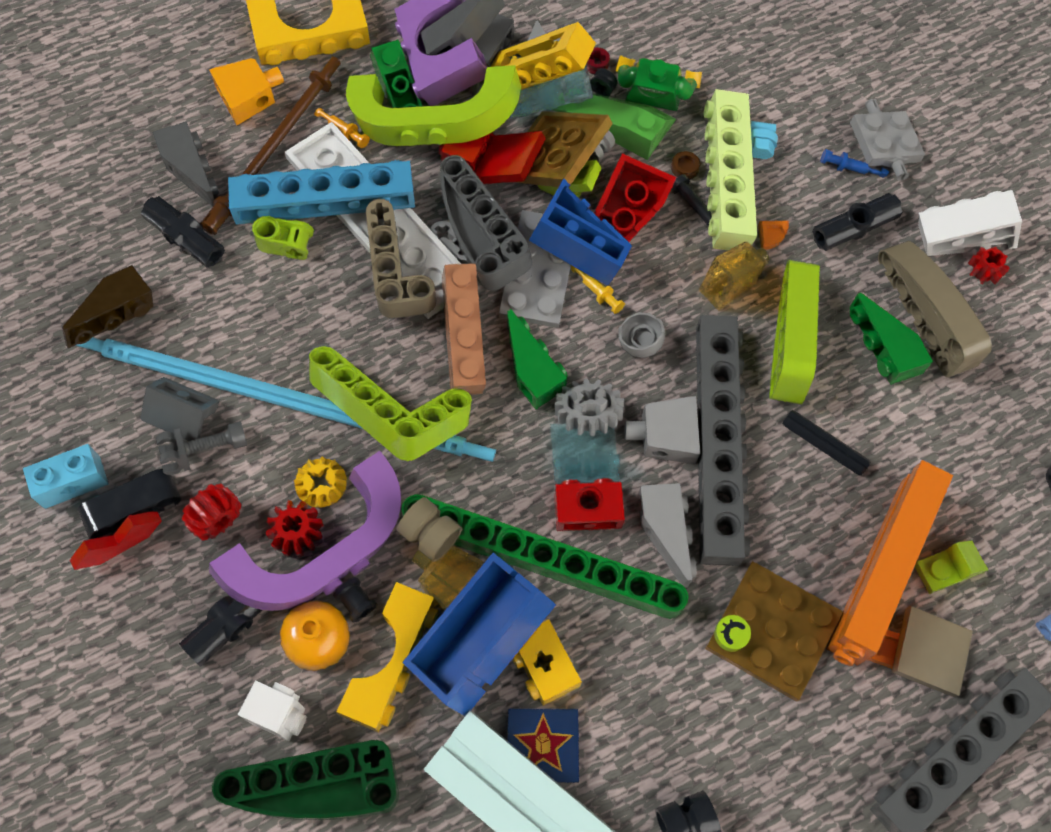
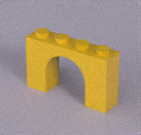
(280, 42)

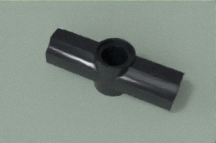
(868, 217)
(182, 231)
(222, 625)

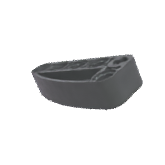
(478, 234)

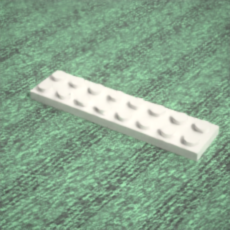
(418, 246)

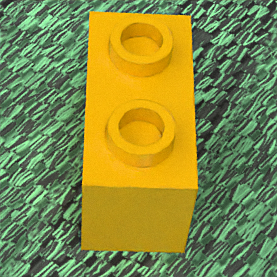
(561, 674)

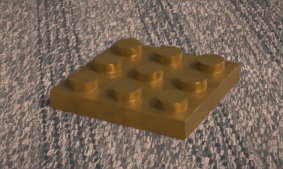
(567, 145)
(786, 630)

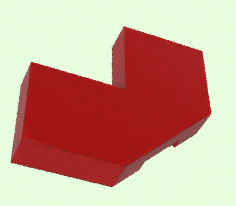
(131, 532)

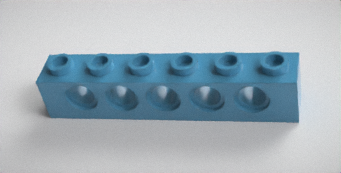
(309, 201)

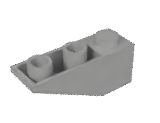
(663, 521)

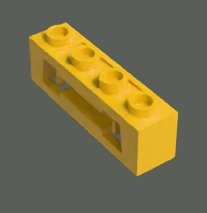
(546, 59)

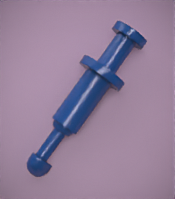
(844, 162)

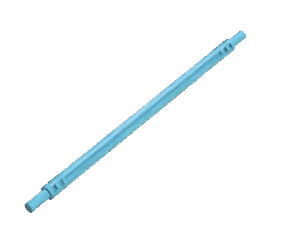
(254, 389)

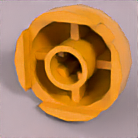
(314, 635)

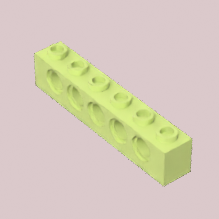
(730, 170)

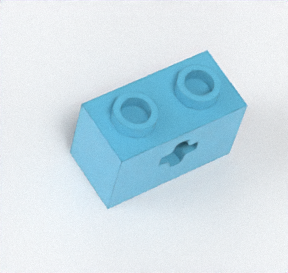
(65, 476)

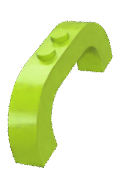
(434, 123)

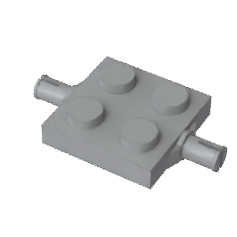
(887, 139)

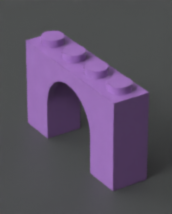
(442, 74)

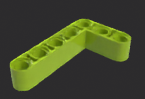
(393, 426)

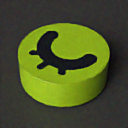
(732, 633)

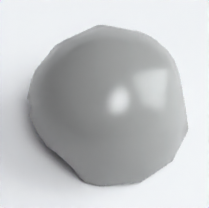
(647, 331)

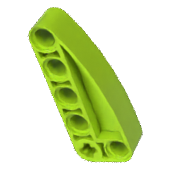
(796, 333)

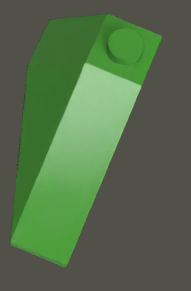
(634, 124)

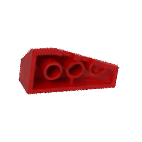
(633, 196)

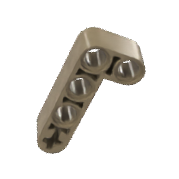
(389, 258)

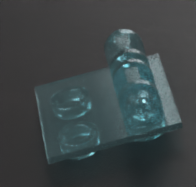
(583, 455)

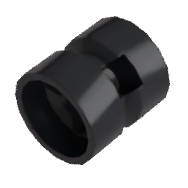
(693, 815)

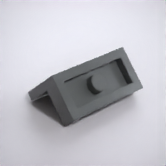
(175, 407)

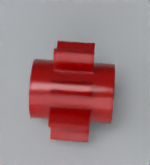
(989, 265)

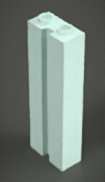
(505, 784)

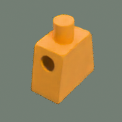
(245, 87)

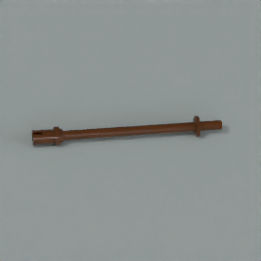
(319, 81)

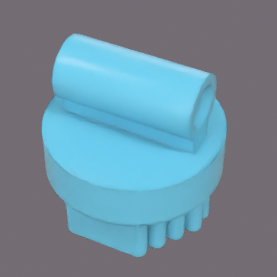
(763, 139)

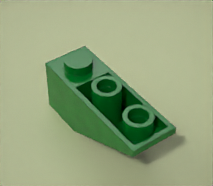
(394, 75)
(893, 343)
(534, 369)

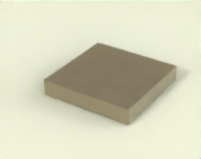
(932, 651)

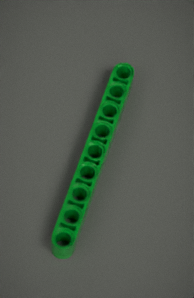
(561, 555)

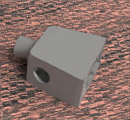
(668, 430)

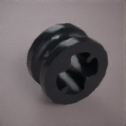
(603, 82)

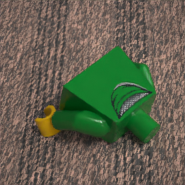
(656, 82)

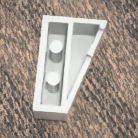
(971, 224)

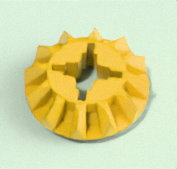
(322, 495)

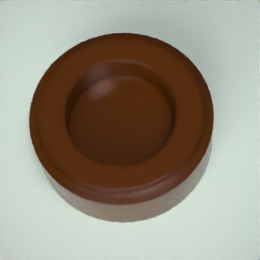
(685, 163)

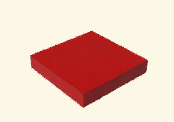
(510, 157)

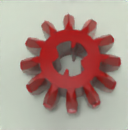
(211, 511)
(289, 539)

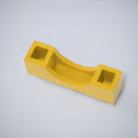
(370, 698)

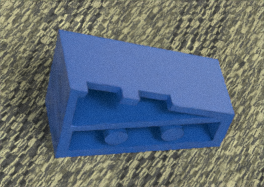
(580, 237)

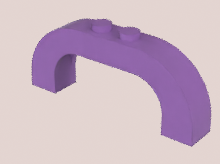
(269, 591)

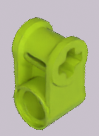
(288, 236)

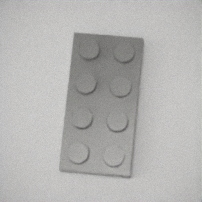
(541, 290)

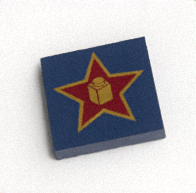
(548, 740)

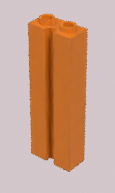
(889, 565)

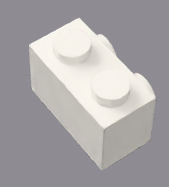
(274, 710)

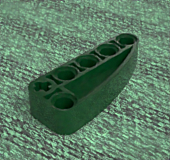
(321, 797)

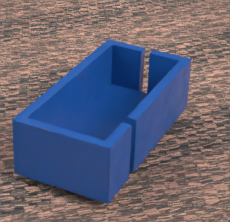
(478, 634)

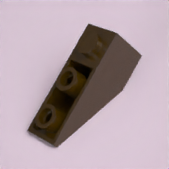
(110, 304)

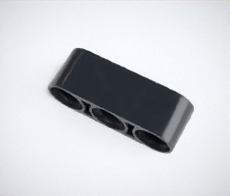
(138, 496)

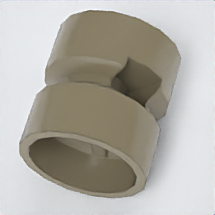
(424, 526)

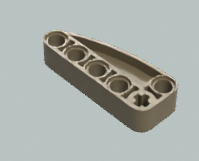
(938, 307)

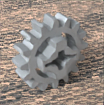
(589, 407)

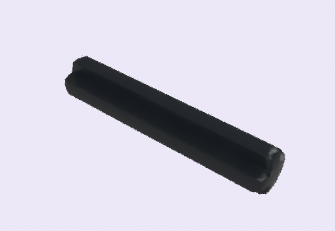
(826, 442)

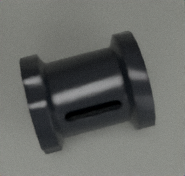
(354, 599)

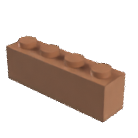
(463, 328)

